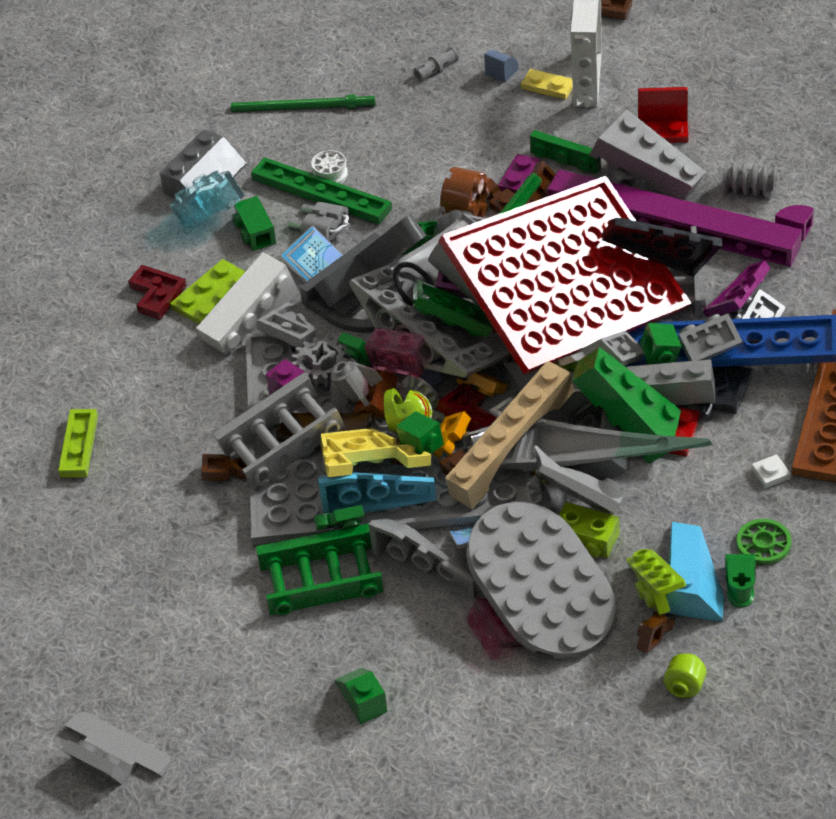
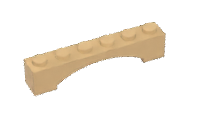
(475, 471)

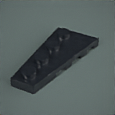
(664, 245)

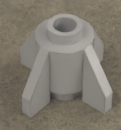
(351, 382)

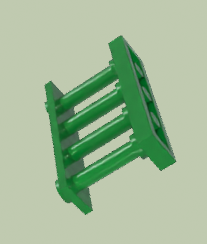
(315, 547)

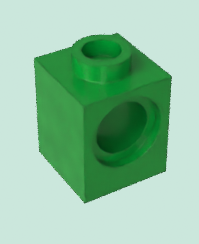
(660, 343)

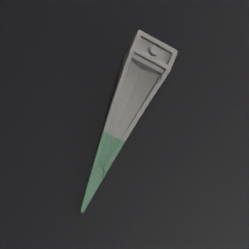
(579, 444)

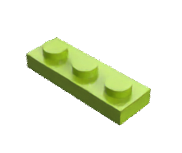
(78, 443)

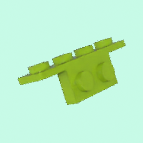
(654, 579)

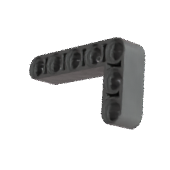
(376, 255)

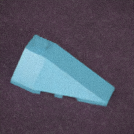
(374, 491)
(692, 561)

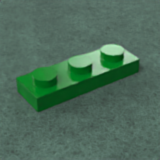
(563, 151)

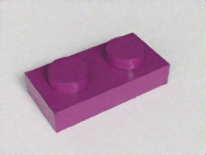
(517, 172)

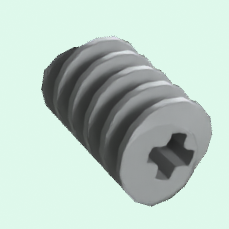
(749, 180)

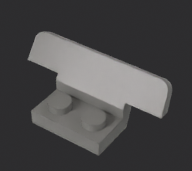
(618, 345)
(111, 749)

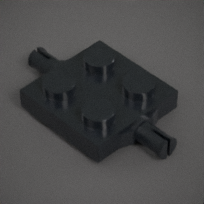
(730, 389)

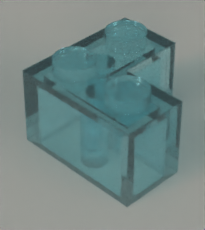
(205, 197)

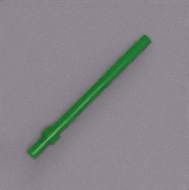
(349, 101)

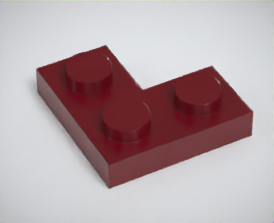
(159, 290)
(468, 400)

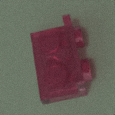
(395, 351)
(490, 629)

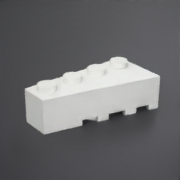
(257, 293)

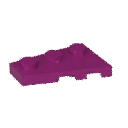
(738, 291)

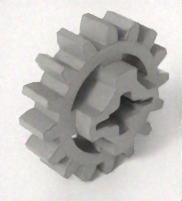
(319, 359)

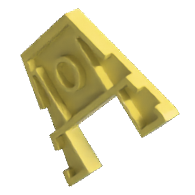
(347, 448)

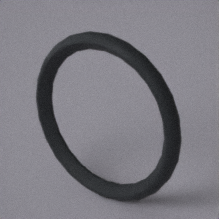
(397, 283)

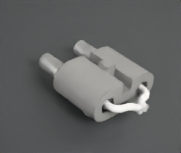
(325, 217)

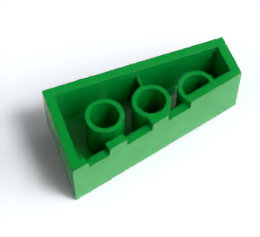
(625, 397)

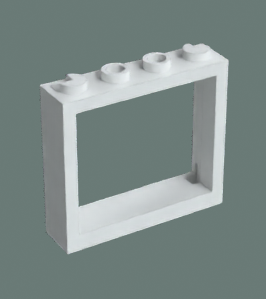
(586, 52)

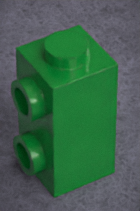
(254, 222)

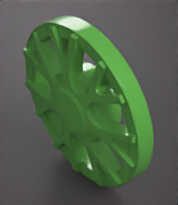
(764, 540)

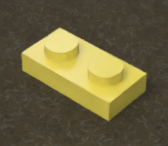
(547, 84)

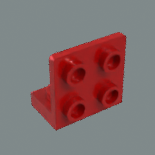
(665, 112)

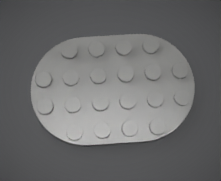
(540, 580)

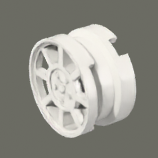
(330, 166)

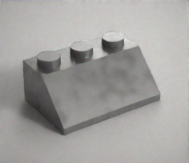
(202, 155)

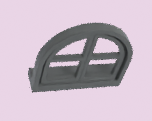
(314, 302)

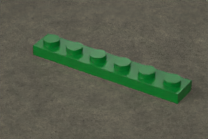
(321, 190)

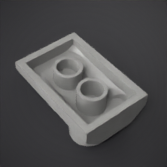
(599, 494)

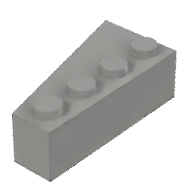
(647, 156)

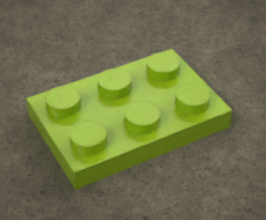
(207, 291)

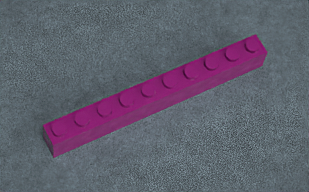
(738, 232)

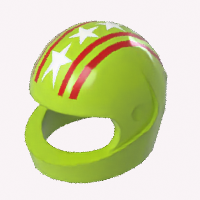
(397, 410)

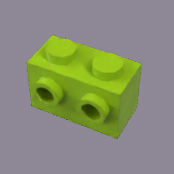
(594, 528)

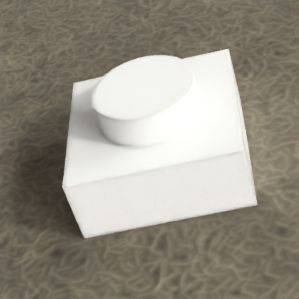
(771, 471)

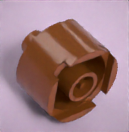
(466, 191)

